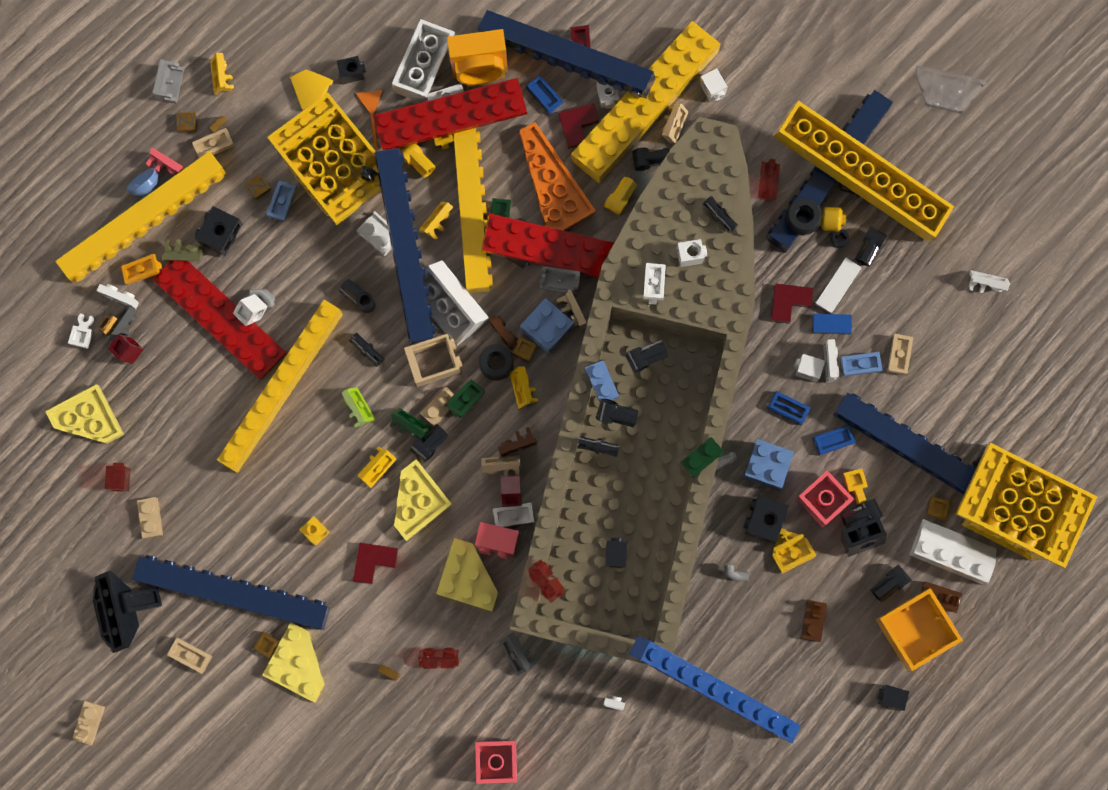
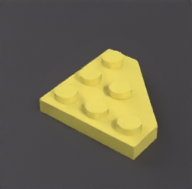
(86, 416)
(417, 501)
(467, 578)
(296, 664)

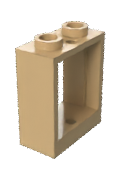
(428, 344)

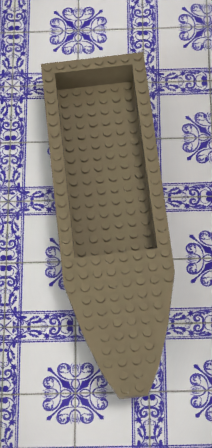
(679, 406)

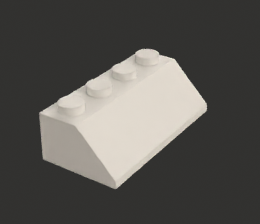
(422, 60)
(452, 304)
(954, 552)

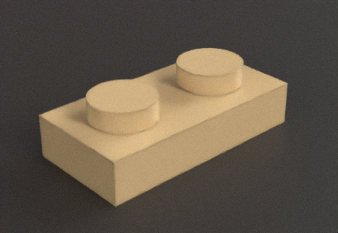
(214, 143)
(900, 354)
(150, 518)
(189, 655)

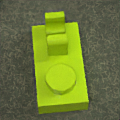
(358, 405)

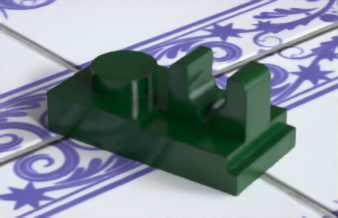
(465, 399)
(408, 422)

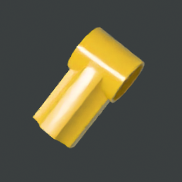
(414, 156)
(619, 199)

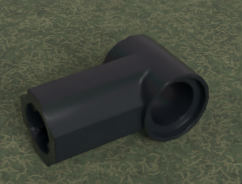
(646, 158)
(871, 243)
(357, 295)
(641, 358)
(611, 412)
(426, 447)
(866, 510)
(894, 581)

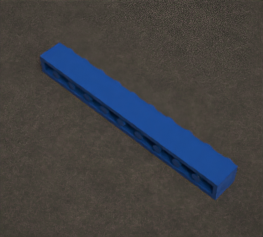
(714, 689)

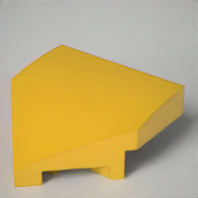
(310, 87)
(791, 551)

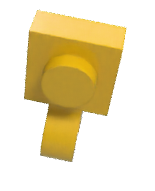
(856, 482)

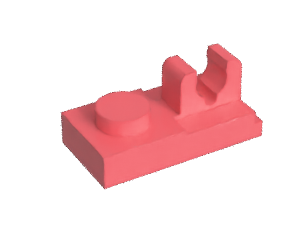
(156, 157)

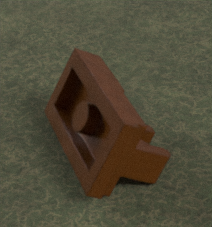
(508, 447)
(948, 598)
(813, 621)

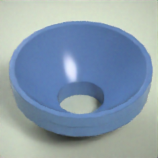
(144, 183)

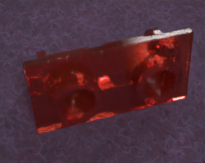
(769, 179)
(549, 588)
(429, 657)

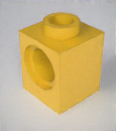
(314, 530)

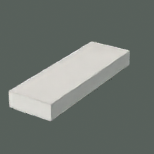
(838, 286)

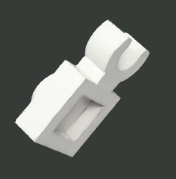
(81, 334)

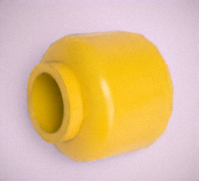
(832, 219)

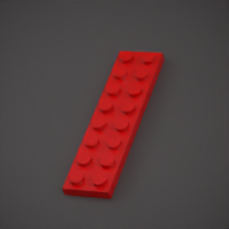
(450, 114)
(545, 245)
(215, 314)

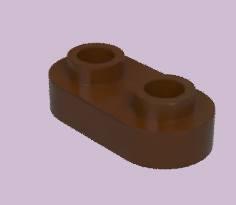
(498, 325)

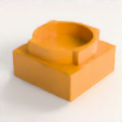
(478, 57)
(919, 630)

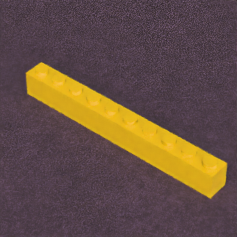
(472, 210)
(141, 217)
(280, 386)

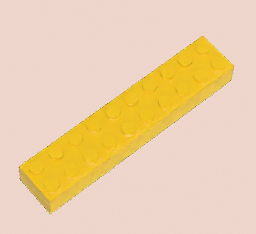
(635, 116)
(863, 171)

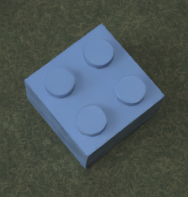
(547, 326)
(768, 465)

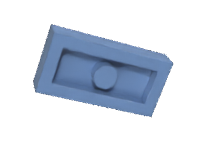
(281, 201)
(861, 364)
(601, 381)

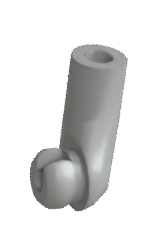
(265, 295)
(735, 575)

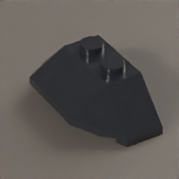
(115, 627)

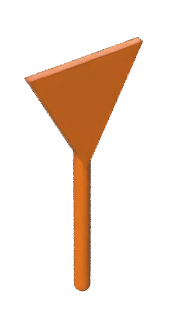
(370, 101)

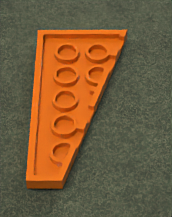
(557, 192)

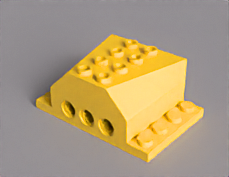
(326, 156)
(1025, 507)

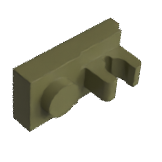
(186, 253)

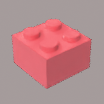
(824, 499)
(497, 540)
(496, 762)

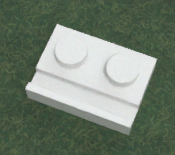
(376, 233)
(830, 358)

